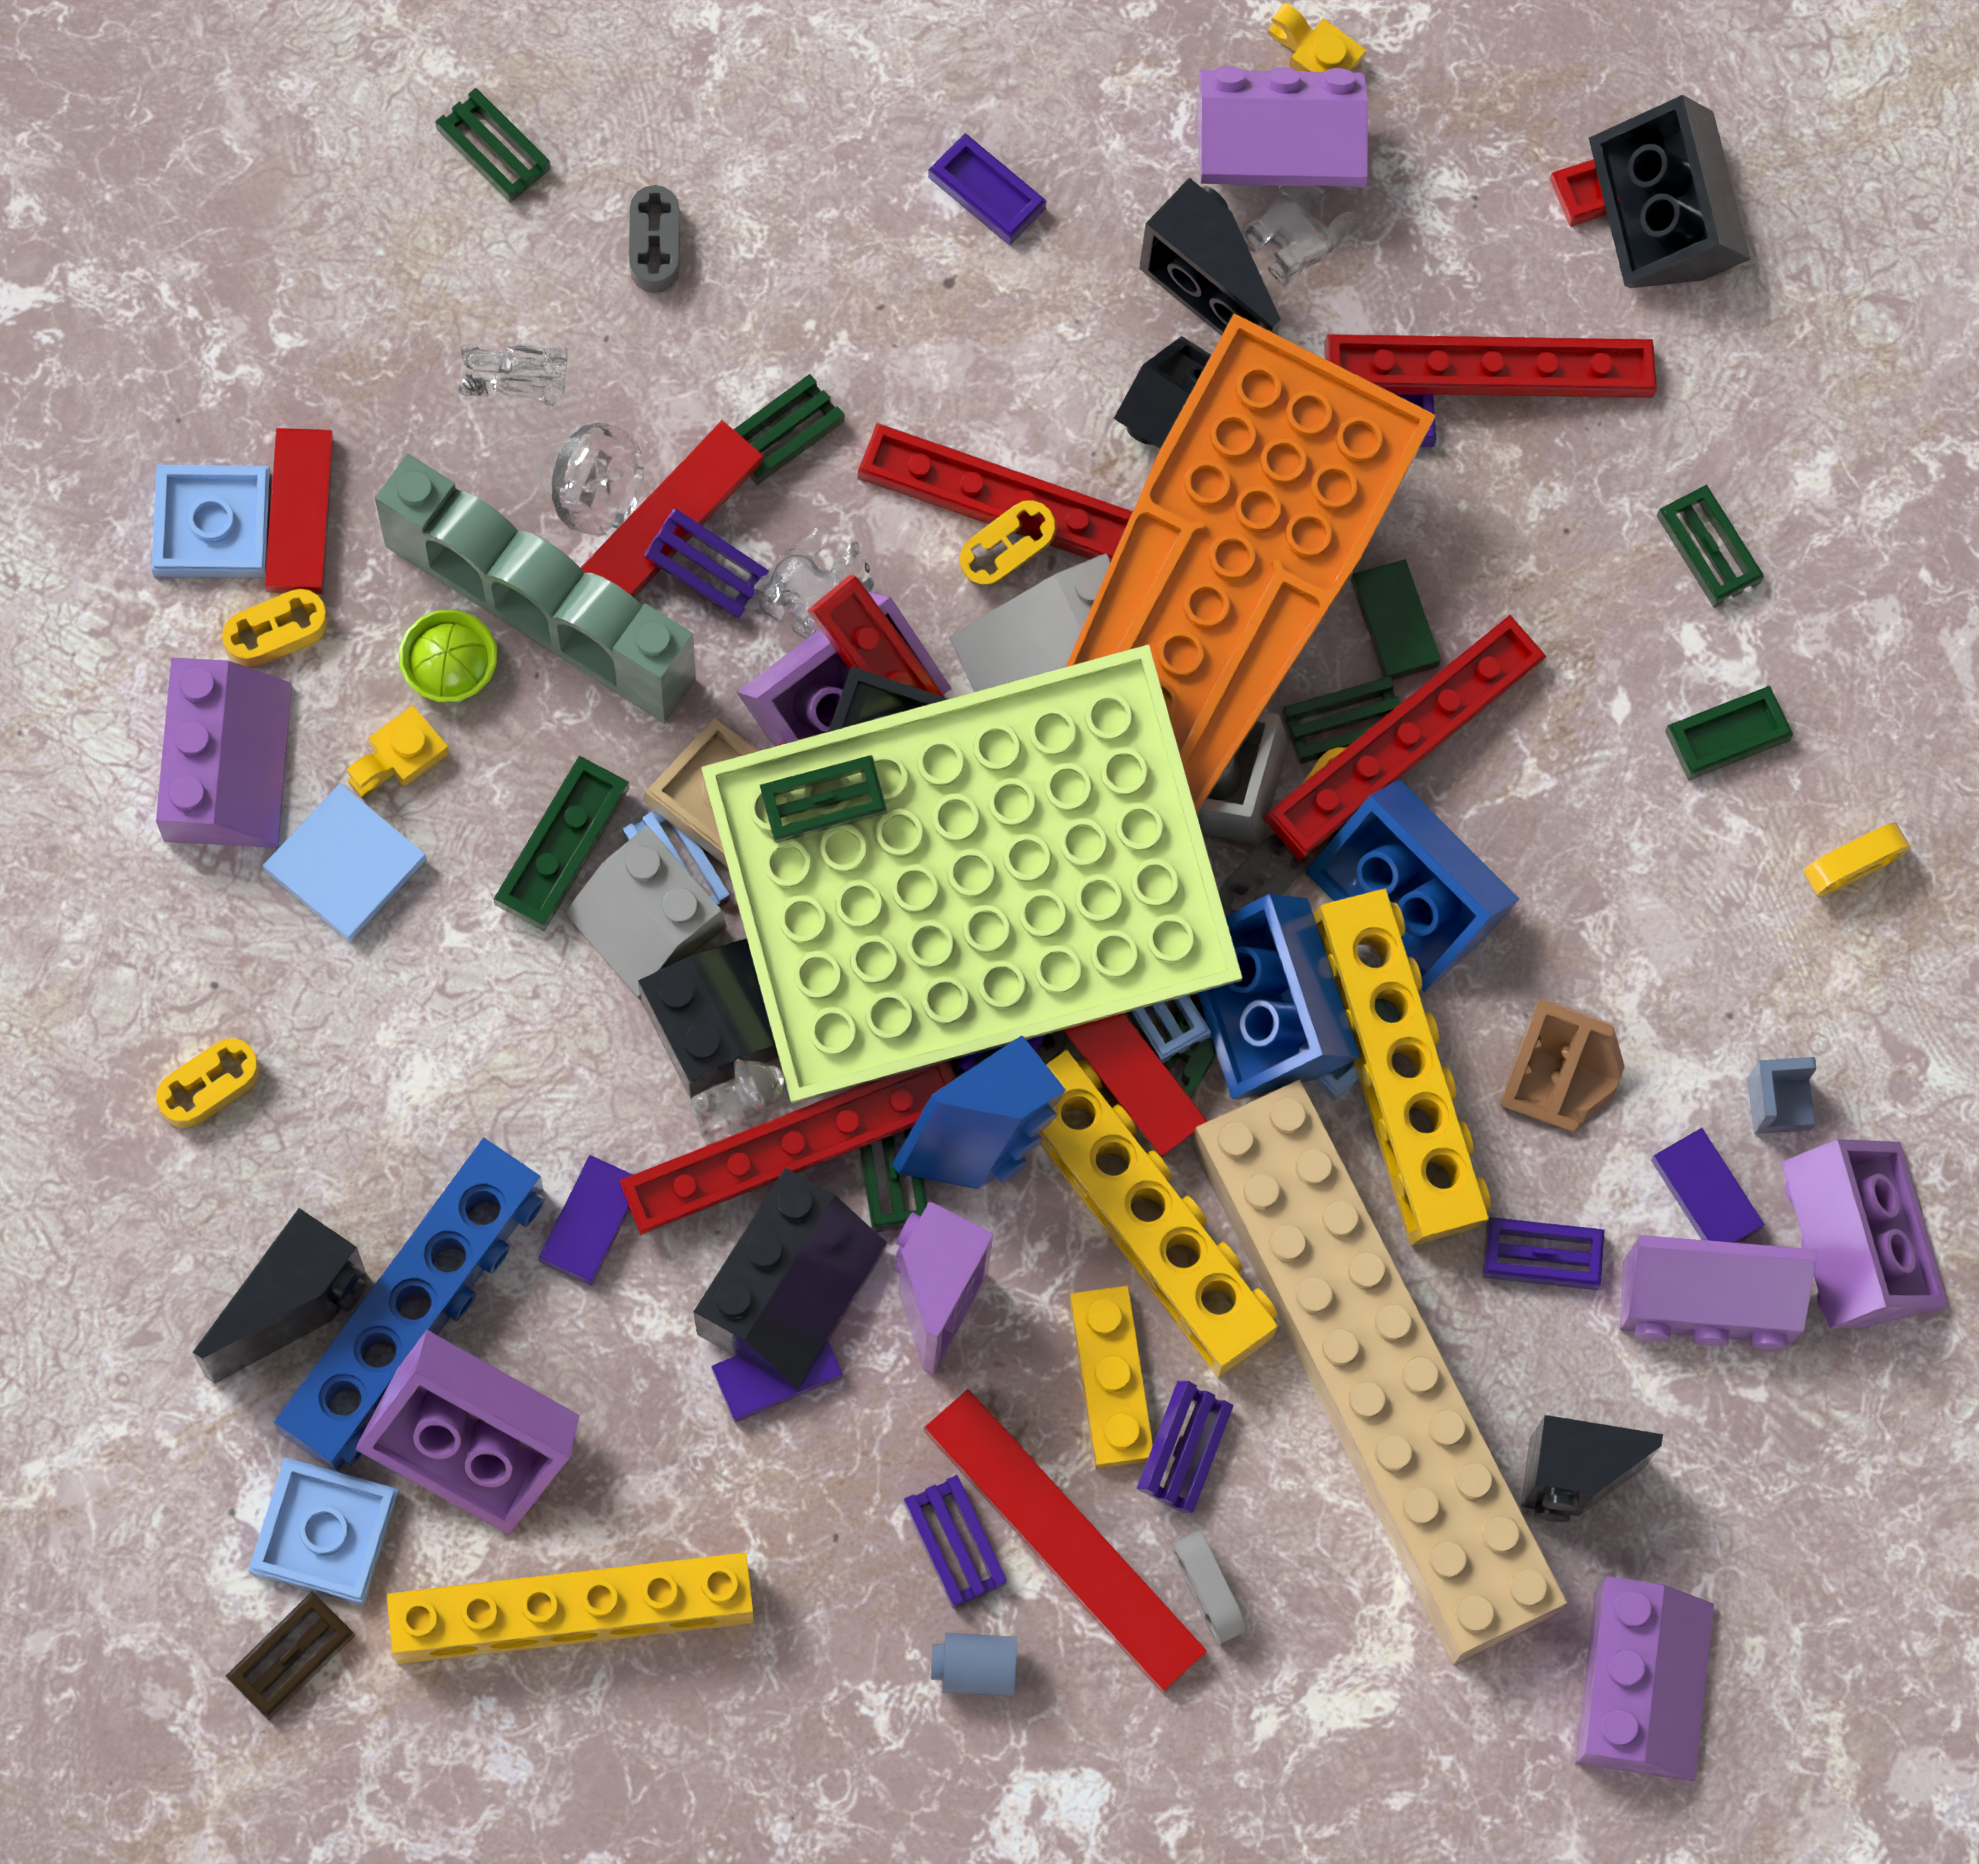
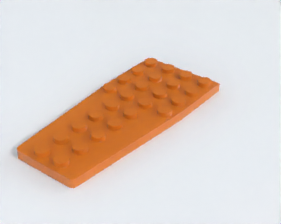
(1249, 533)

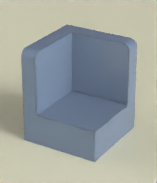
(1782, 1095)

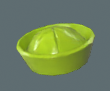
(447, 656)

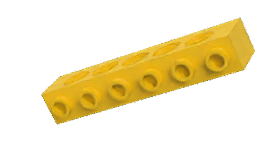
(1424, 1209)
(1217, 1338)
(570, 1608)

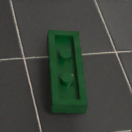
(561, 843)

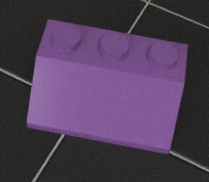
(1282, 127)
(804, 687)
(223, 754)
(1867, 1232)
(940, 1275)
(1716, 1291)
(469, 1432)
(1645, 1679)

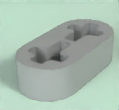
(1208, 1587)

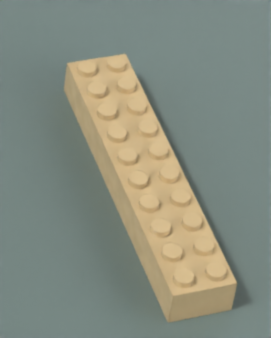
(1377, 1372)

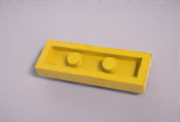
(1111, 1376)

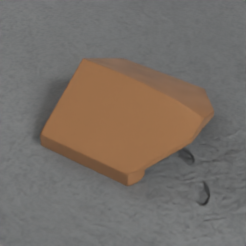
(1563, 1066)

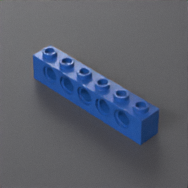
(484, 1177)

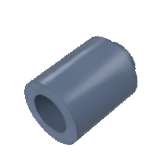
(975, 1664)

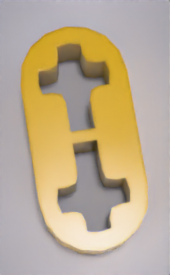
(998, 532)
(270, 616)
(1856, 859)
(200, 1072)

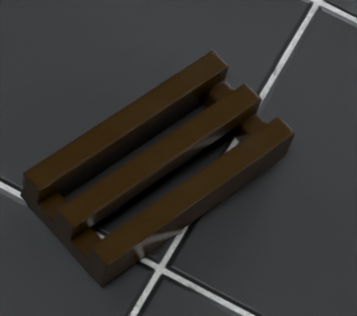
(306, 1672)

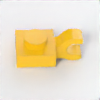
(1317, 48)
(401, 749)

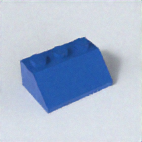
(1435, 879)
(1287, 1009)
(983, 1120)

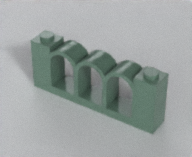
(536, 589)

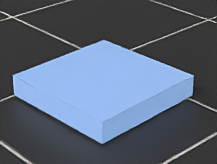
(211, 521)
(344, 862)
(324, 1531)

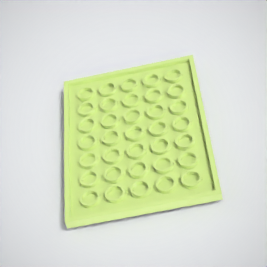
(1014, 889)

